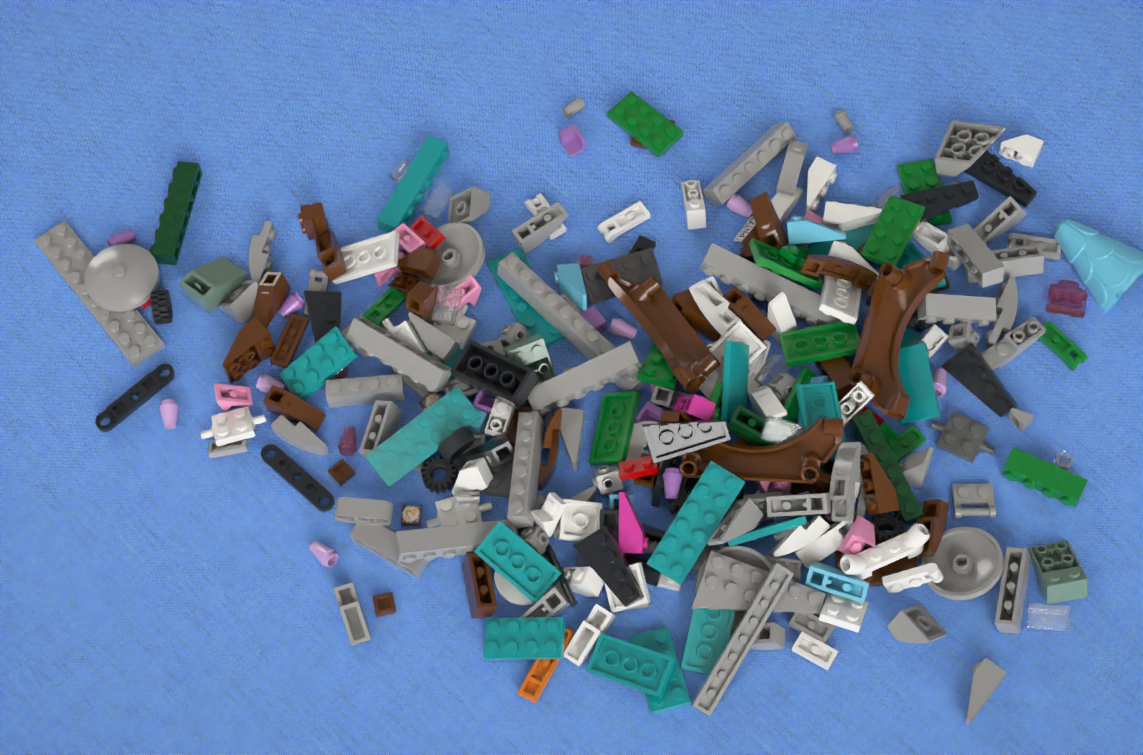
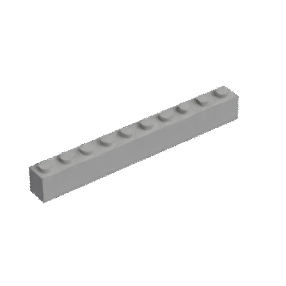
(560, 314)

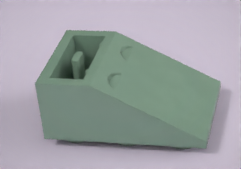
(212, 282)
(533, 354)
(1058, 572)

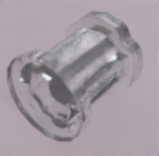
(1061, 460)

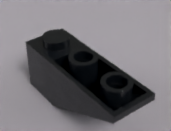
(495, 452)

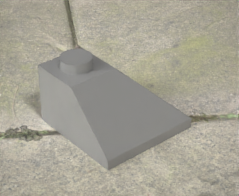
(468, 205)
(240, 301)
(916, 626)

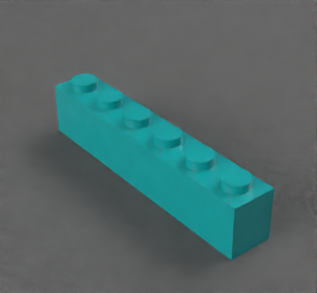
(414, 184)

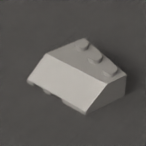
(964, 145)

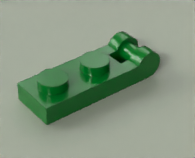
(385, 306)
(1062, 346)

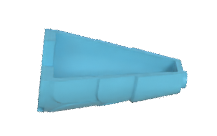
(1101, 261)

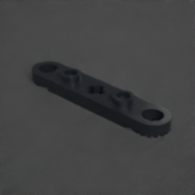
(126, 405)
(307, 486)

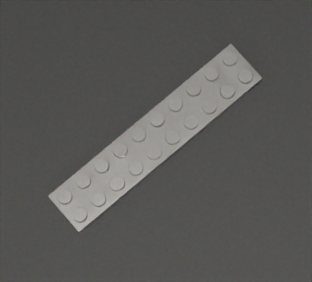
(125, 328)

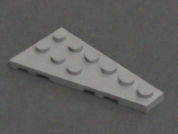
(734, 585)

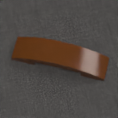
(839, 268)
(547, 471)

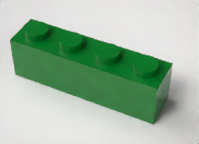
(1044, 477)

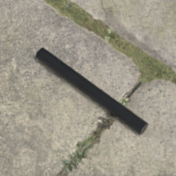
(562, 579)

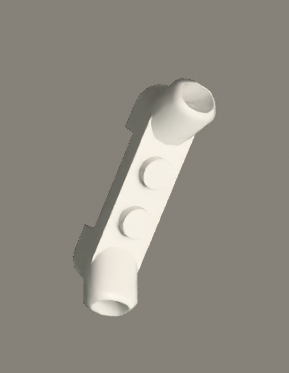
(906, 544)

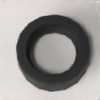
(456, 443)

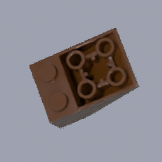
(248, 350)

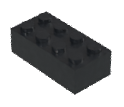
(494, 374)

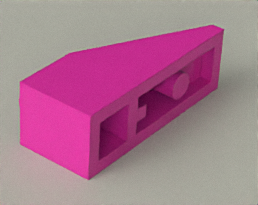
(695, 407)
(631, 531)

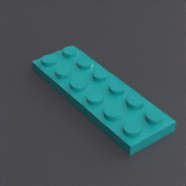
(522, 310)
(421, 437)
(696, 523)

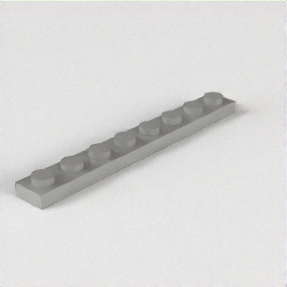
(742, 639)

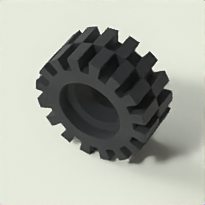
(161, 307)
(439, 485)
(886, 523)

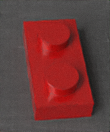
(427, 232)
(637, 468)

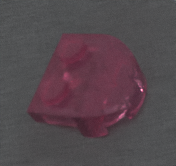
(1066, 299)

